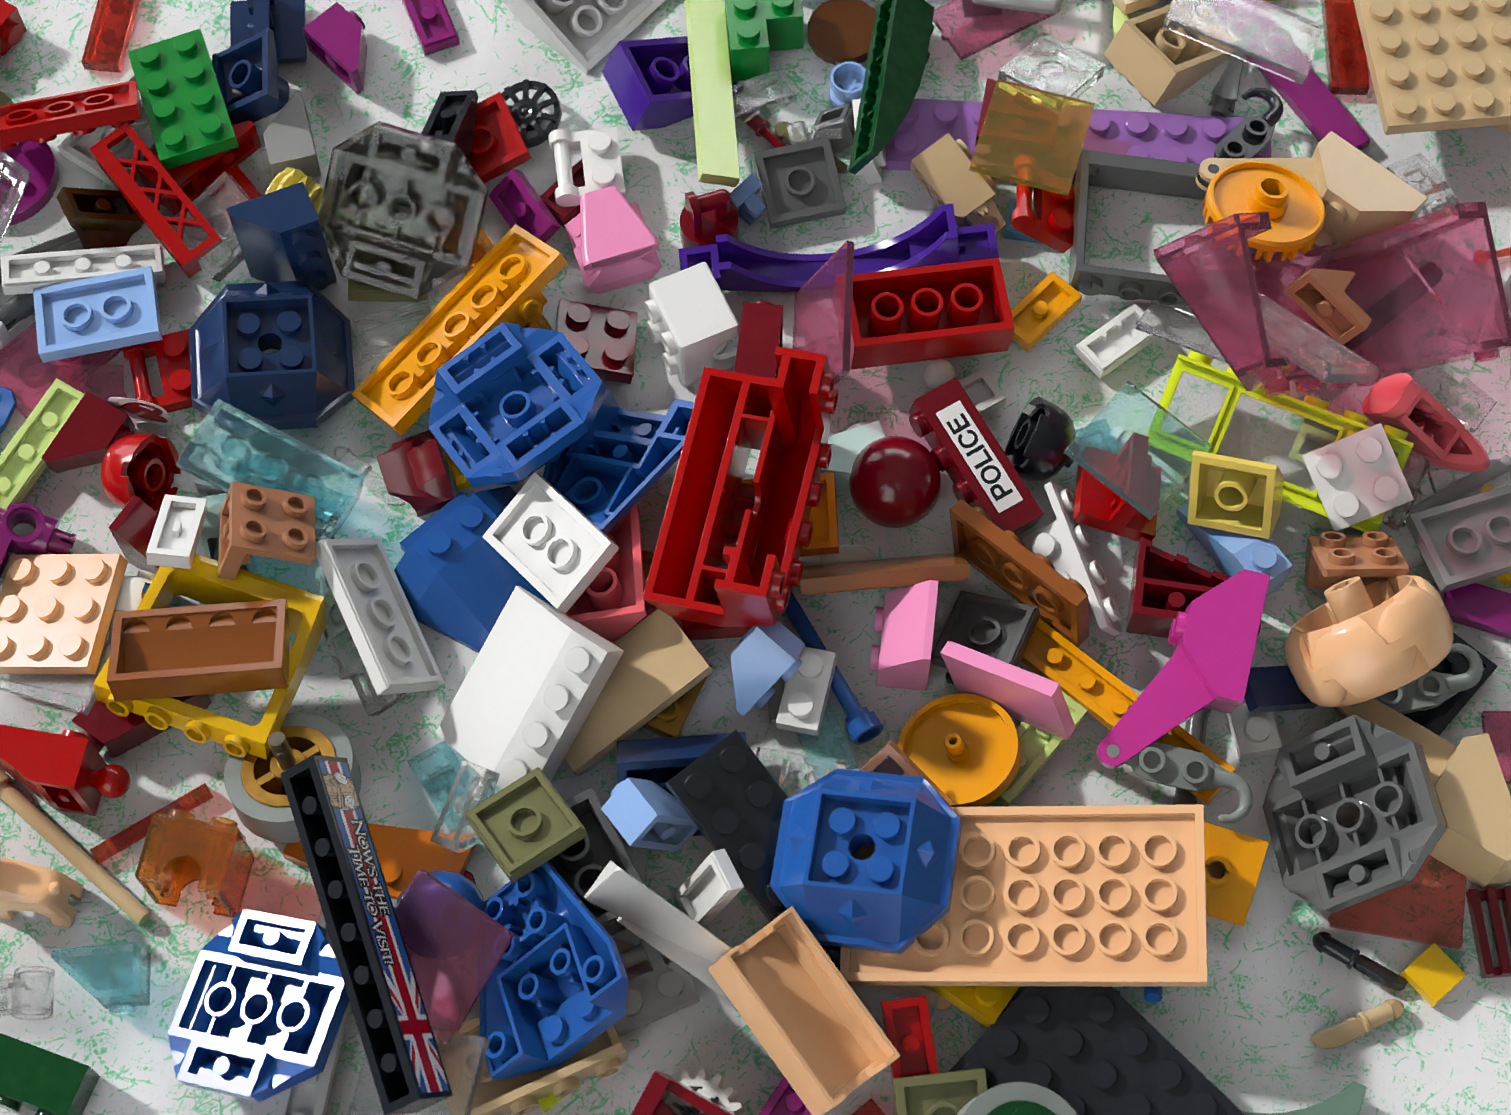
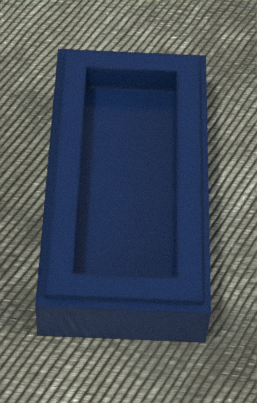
(1274, 690)

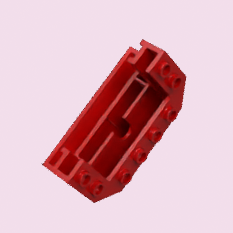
(749, 525)

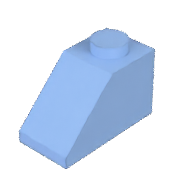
(648, 816)

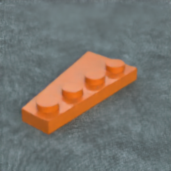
(401, 855)

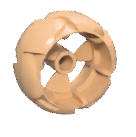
(1368, 640)

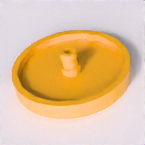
(964, 747)

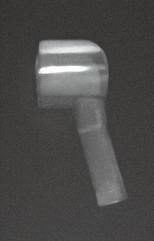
(798, 133)

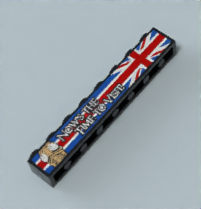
(366, 936)

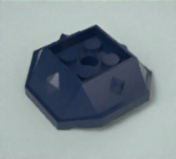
(283, 389)

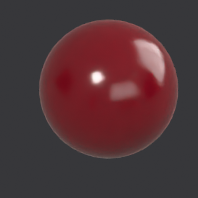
(895, 482)

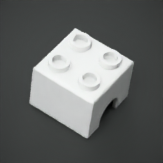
(691, 323)

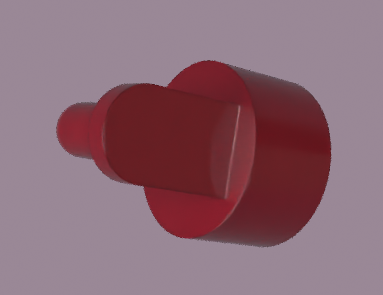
(706, 217)

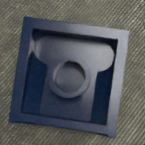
(251, 78)

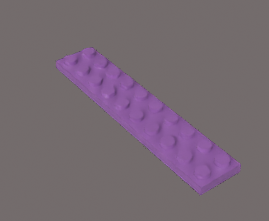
(1111, 131)

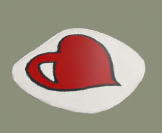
(142, 410)

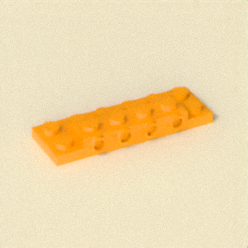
(496, 290)

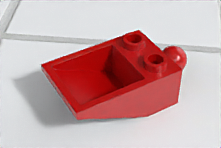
(61, 768)

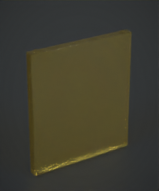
(1032, 137)

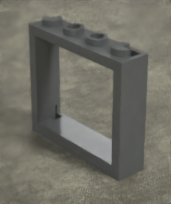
(1129, 174)

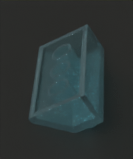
(248, 451)

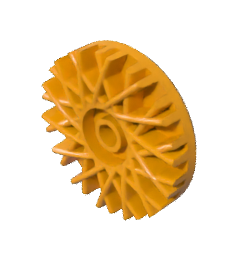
(1262, 186)

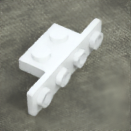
(1067, 548)

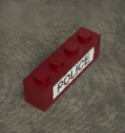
(973, 457)

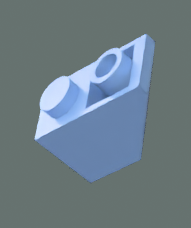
(760, 660)

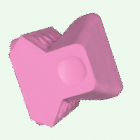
(612, 241)

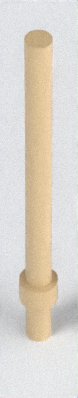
(72, 851)

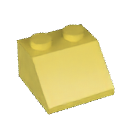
(1234, 494)

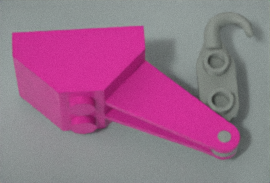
(1207, 671)

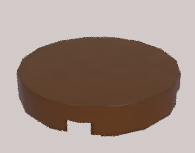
(841, 31)

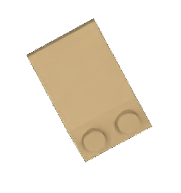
(1158, 59)

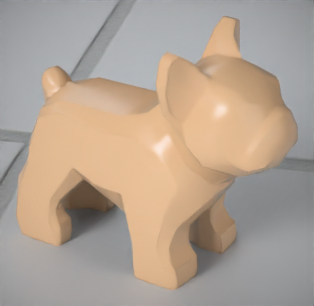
(37, 890)

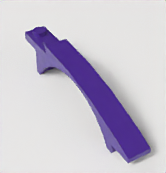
(931, 242)

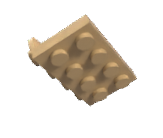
(522, 1092)

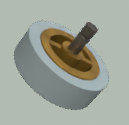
(257, 785)

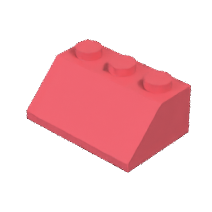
(614, 597)

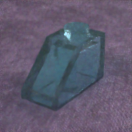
(110, 973)

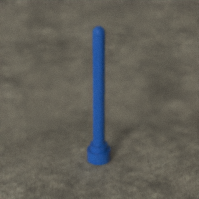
(861, 723)

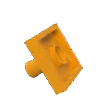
(1231, 872)

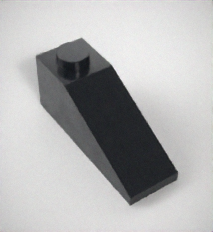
(454, 119)

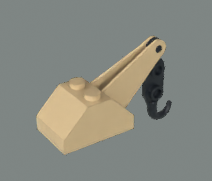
(1356, 190)

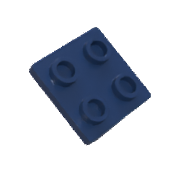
(281, 16)

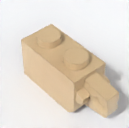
(947, 179)

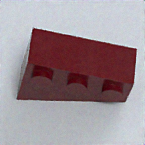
(1163, 587)

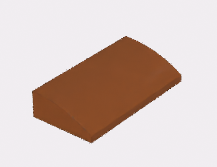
(199, 650)

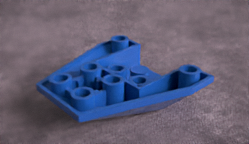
(555, 981)

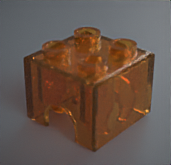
(193, 850)

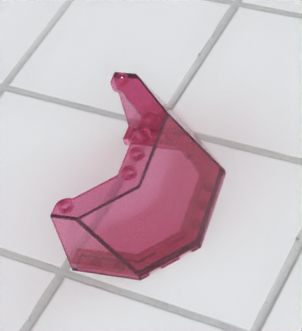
(1423, 283)

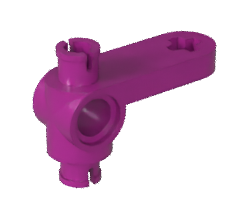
(43, 540)

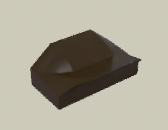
(99, 216)

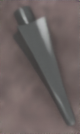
(1226, 90)

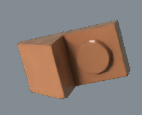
(1324, 300)

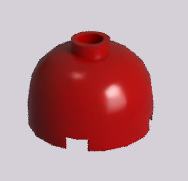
(140, 467)

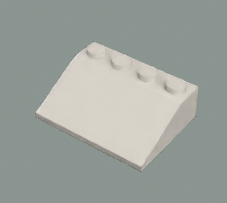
(582, 28)
(528, 690)

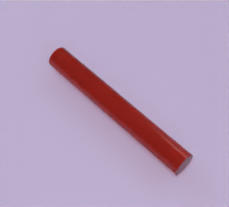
(139, 830)

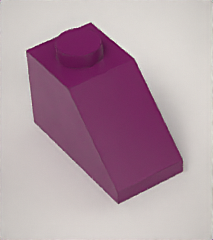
(339, 44)

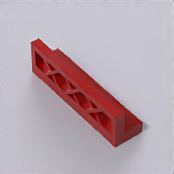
(146, 210)

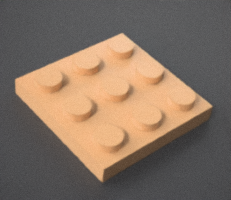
(57, 611)

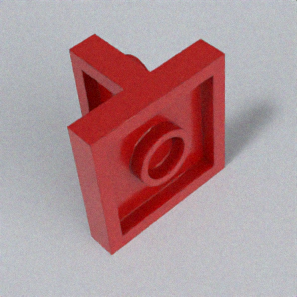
(1105, 510)

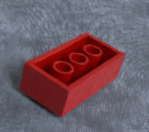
(929, 313)

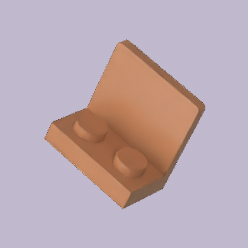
(264, 525)
(1341, 556)

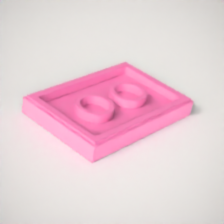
(1014, 689)

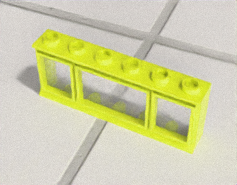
(1265, 427)

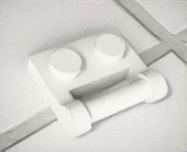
(599, 157)

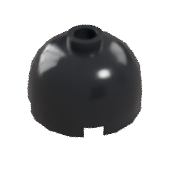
(1040, 441)

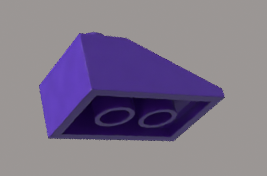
(651, 81)

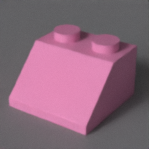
(906, 636)

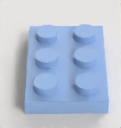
(97, 314)

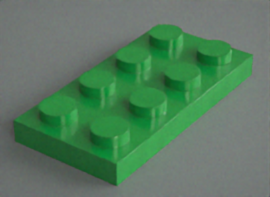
(182, 99)

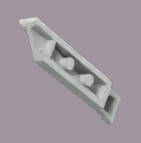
(658, 923)

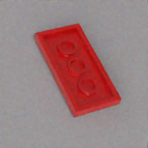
(69, 112)

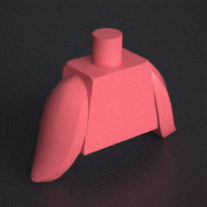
(1429, 425)

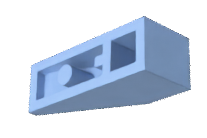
(1239, 552)

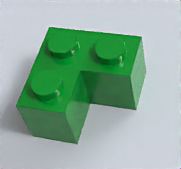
(761, 27)

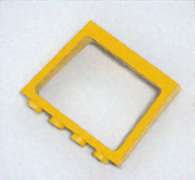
(202, 584)

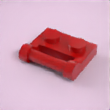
(1049, 220)
(174, 370)

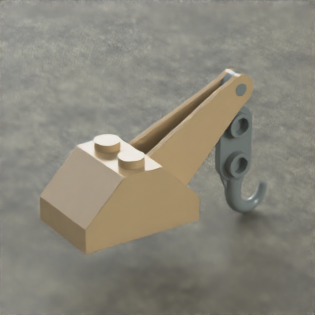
(1464, 776)

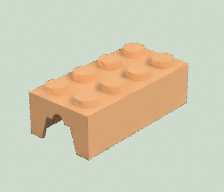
(803, 1012)

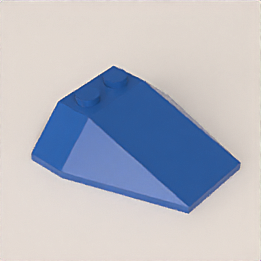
(619, 459)
(456, 576)

